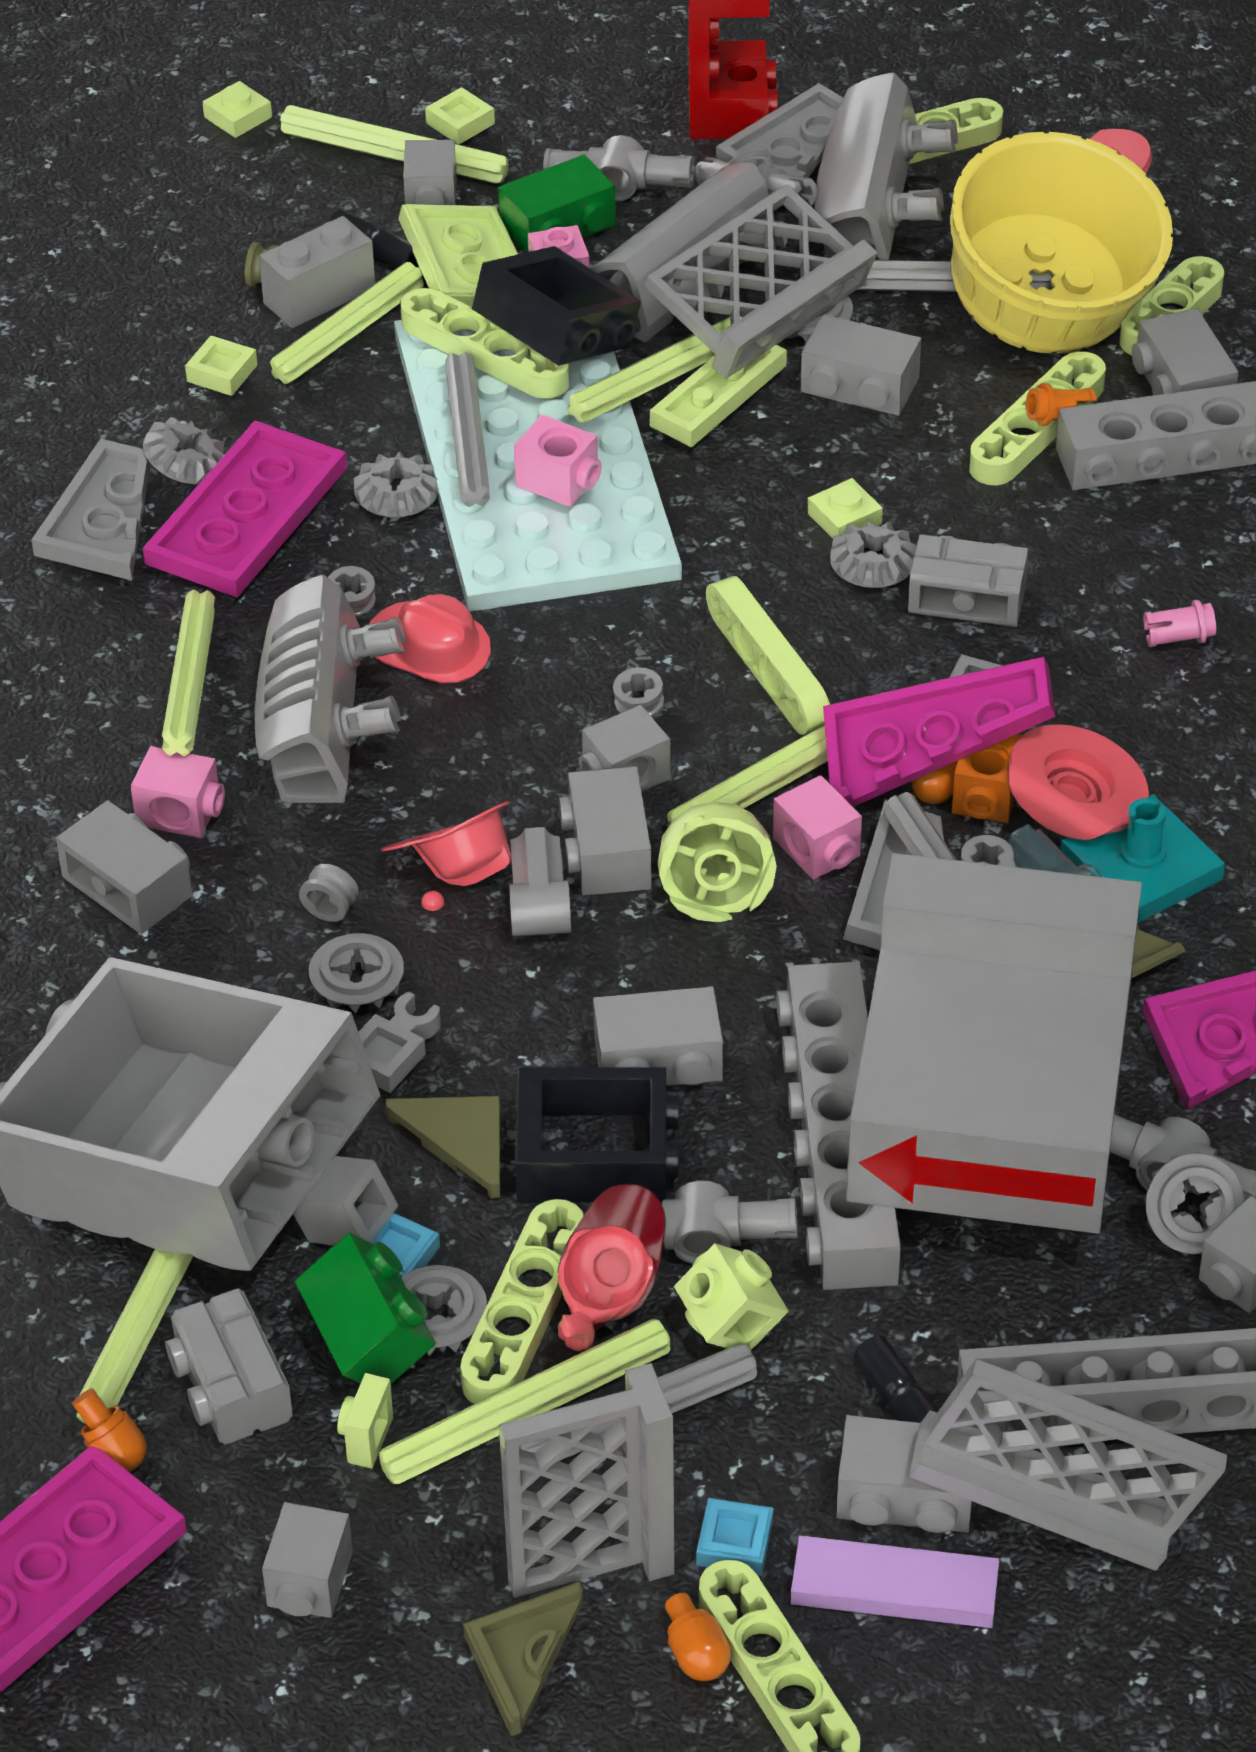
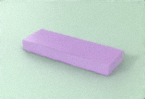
(895, 1581)

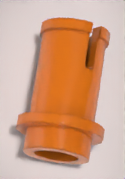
(1044, 401)

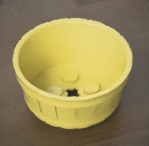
(1063, 212)

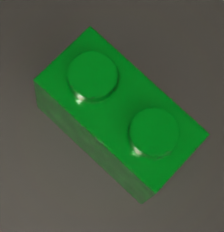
(558, 197)
(365, 1309)

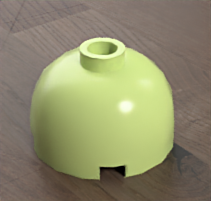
(716, 861)

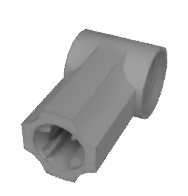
(538, 891)

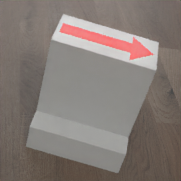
(993, 1043)

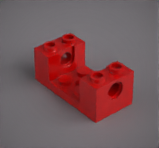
(727, 79)

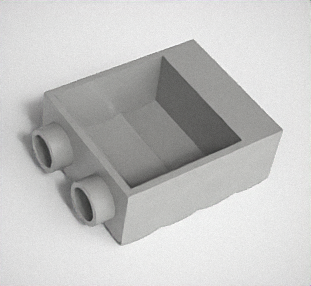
(181, 1111)

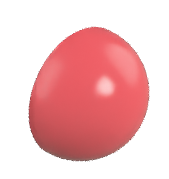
(432, 901)

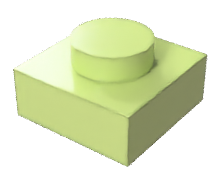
(237, 109)
(460, 115)
(221, 365)
(844, 505)
(366, 1420)

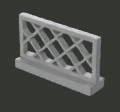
(781, 313)
(638, 1481)
(1059, 1489)

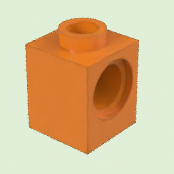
(982, 783)

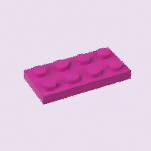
(245, 508)
(73, 1552)

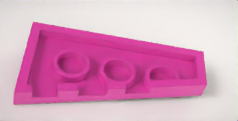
(921, 728)
(1206, 1035)

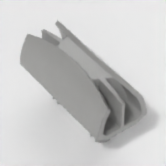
(869, 162)
(679, 228)
(309, 690)

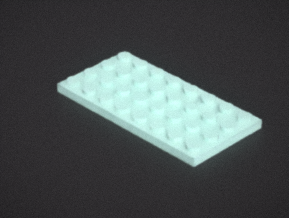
(523, 543)

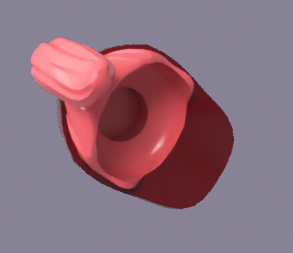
(610, 1261)

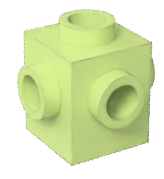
(730, 1297)

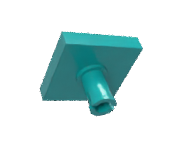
(1151, 851)

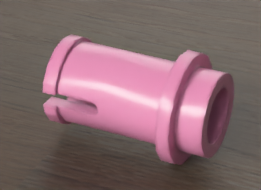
(1180, 624)

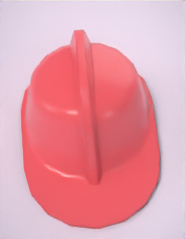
(440, 639)
(464, 851)

